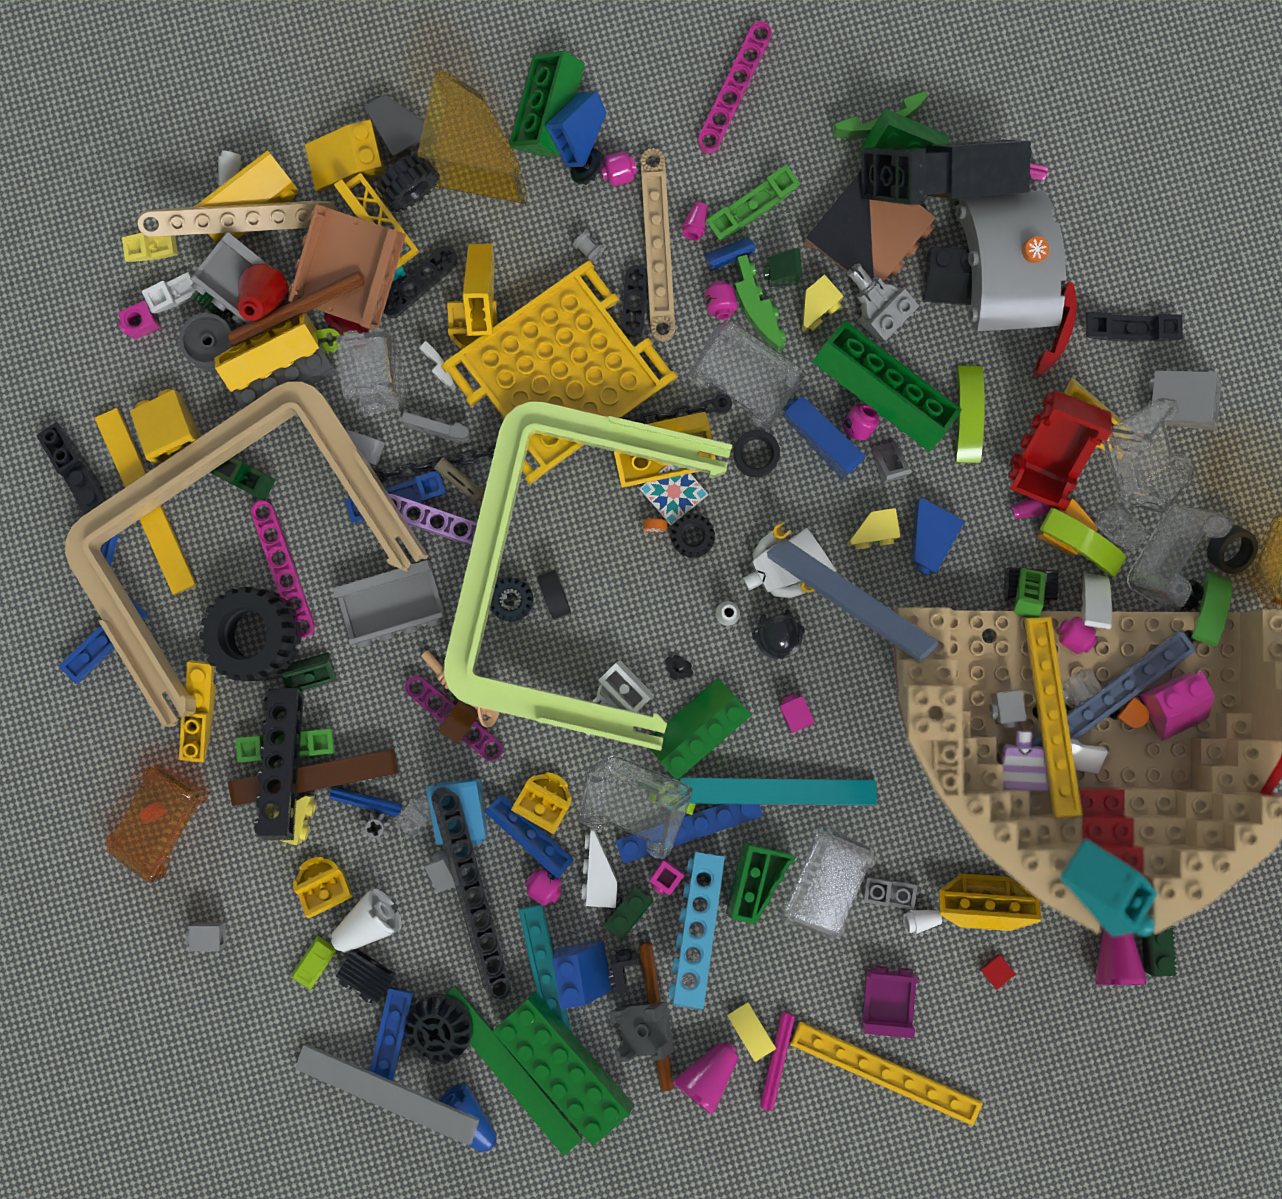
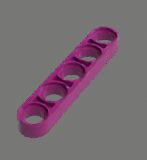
(442, 713)

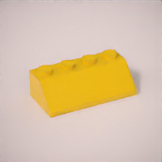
(255, 184)
(638, 470)

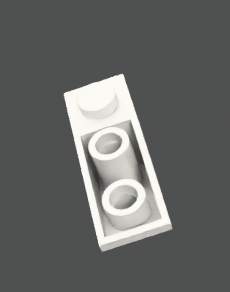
(601, 881)

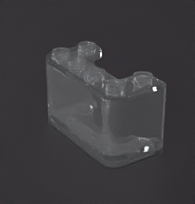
(372, 370)

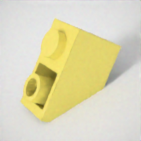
(818, 301)
(876, 527)
(304, 808)

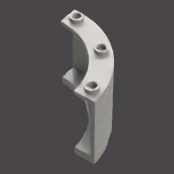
(1006, 286)

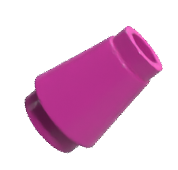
(695, 222)
(1029, 508)

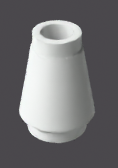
(228, 166)
(721, 616)
(921, 920)

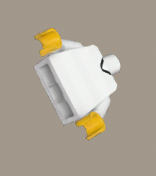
(771, 575)

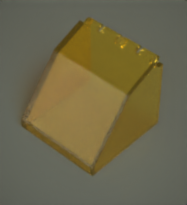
(468, 143)

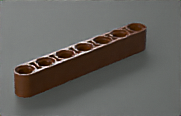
(322, 775)

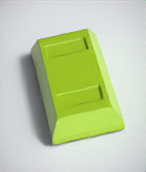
(313, 962)

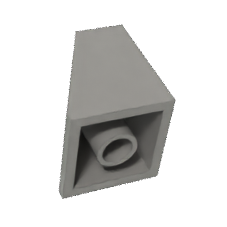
(1195, 395)

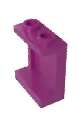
(889, 1002)

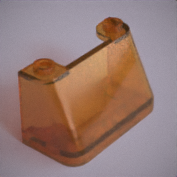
(155, 822)

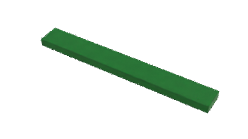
(519, 1081)

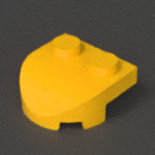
(457, 323)
(544, 801)
(321, 886)

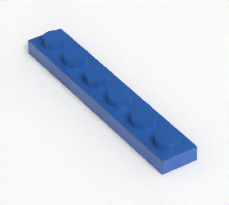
(693, 827)

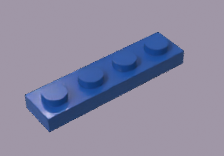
(91, 652)
(529, 836)
(391, 1033)

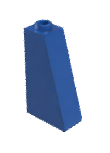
(823, 437)

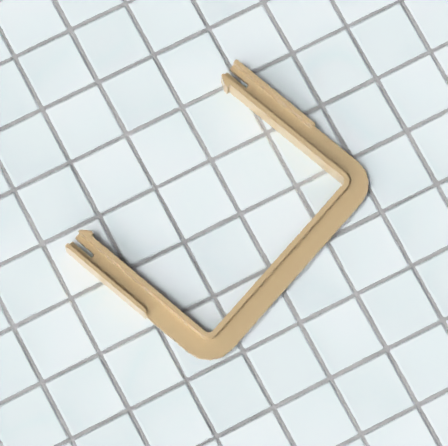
(119, 615)

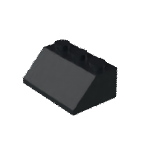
(948, 276)

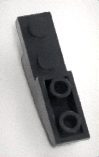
(72, 467)

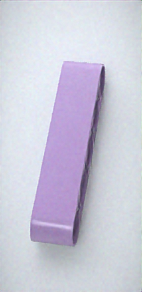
(428, 513)

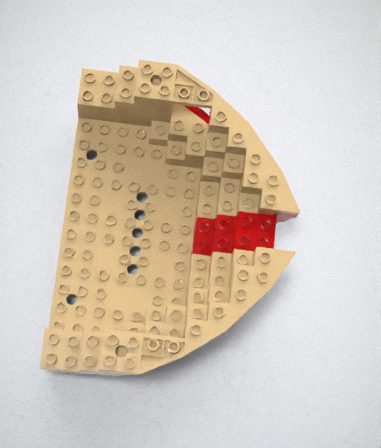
(1175, 809)

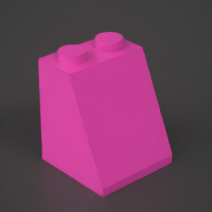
(1178, 703)

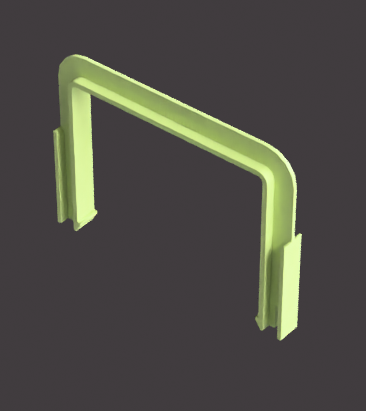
(488, 547)

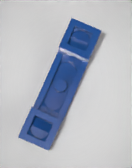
(419, 490)

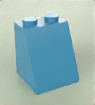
(472, 801)

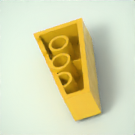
(267, 352)

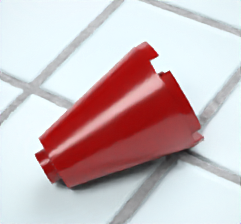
(261, 291)

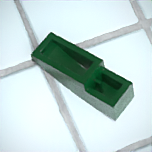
(245, 477)

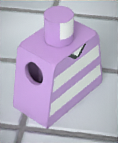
(1024, 764)

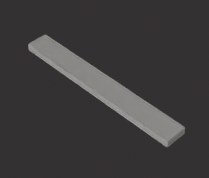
(387, 1094)

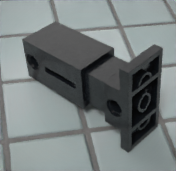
(946, 171)

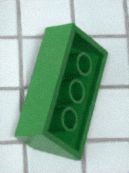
(548, 88)
(699, 728)

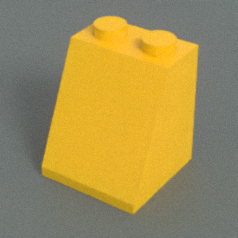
(164, 425)

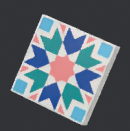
(674, 495)

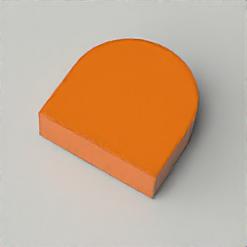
(1134, 714)

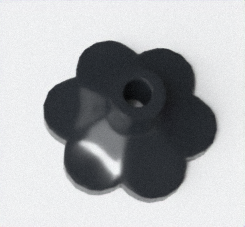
(678, 667)

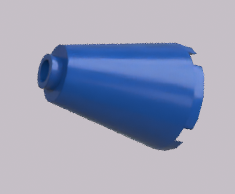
(464, 1100)

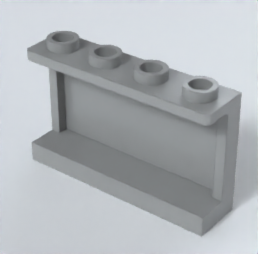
(221, 274)
(390, 604)

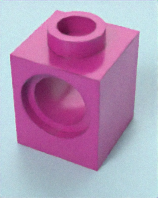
(148, 324)
(796, 712)

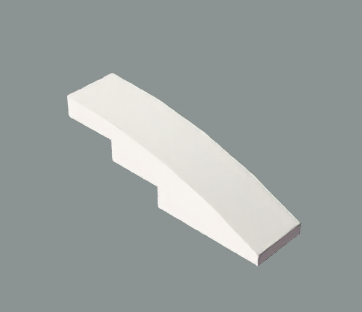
(1096, 601)

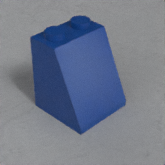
(581, 973)

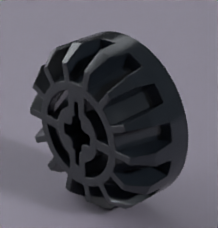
(447, 1016)

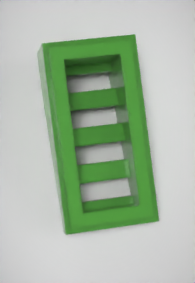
(1030, 595)

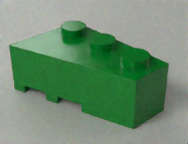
(900, 131)
(755, 880)

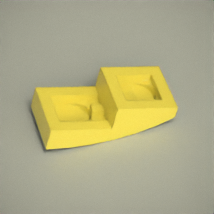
(144, 248)
(751, 1032)

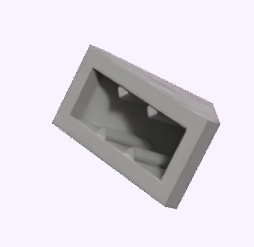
(890, 462)

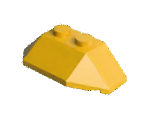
(988, 903)

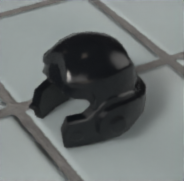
(778, 635)

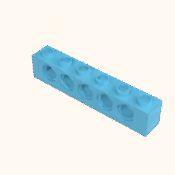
(713, 868)

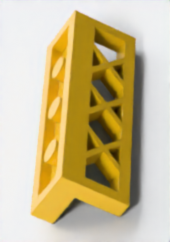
(360, 212)

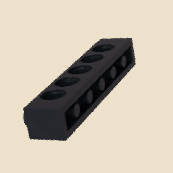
(283, 825)

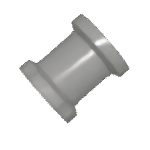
(588, 246)

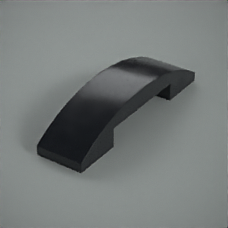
(1134, 328)

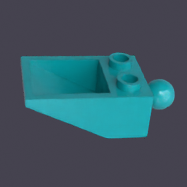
(1110, 890)

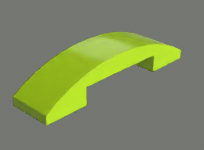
(971, 418)
(1084, 541)

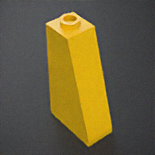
(479, 289)

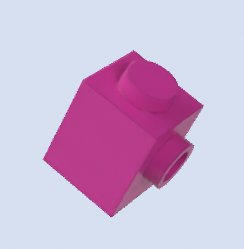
(666, 877)

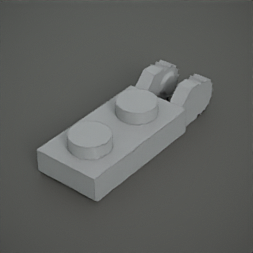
(436, 427)

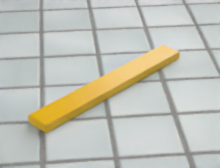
(156, 522)
(1053, 718)
(886, 1073)

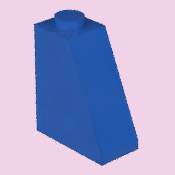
(577, 128)
(932, 536)

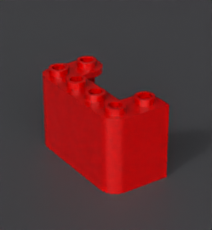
(1058, 448)

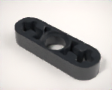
(629, 283)

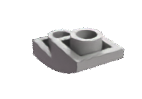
(890, 893)

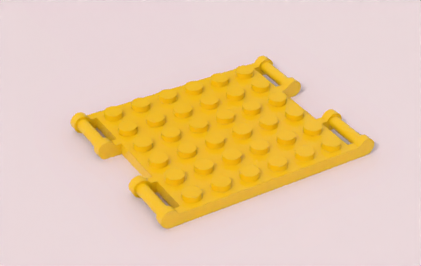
(561, 354)

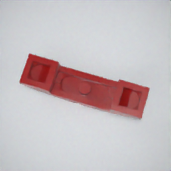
(1046, 358)

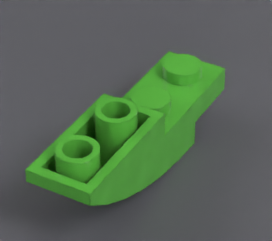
(760, 314)

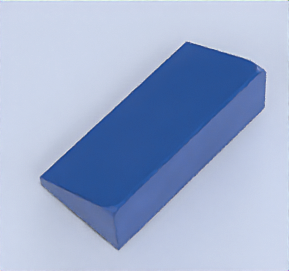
(729, 253)

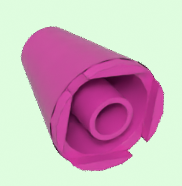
(1119, 961)
(709, 1076)

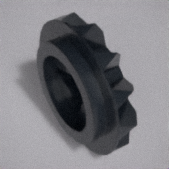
(595, 162)

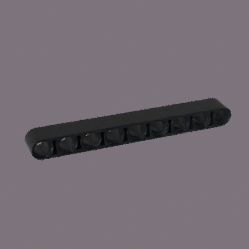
(463, 886)

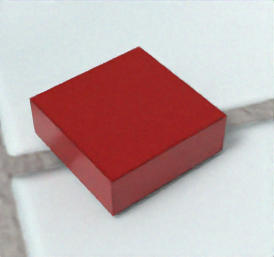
(997, 971)

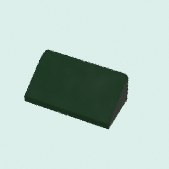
(310, 672)

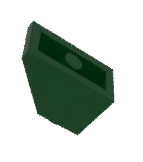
(783, 268)

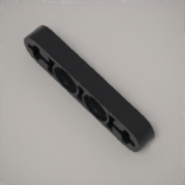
(422, 285)

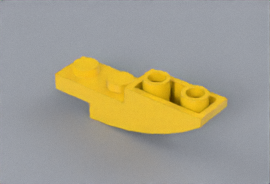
(197, 726)

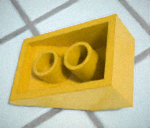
(345, 155)

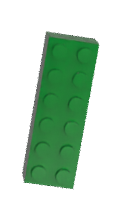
(887, 386)
(564, 1068)

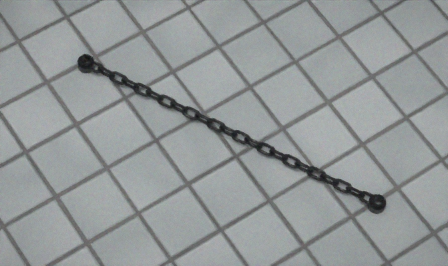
(716, 408)

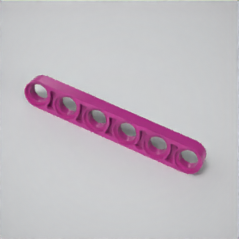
(734, 87)
(287, 567)

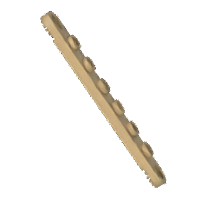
(230, 218)
(657, 245)

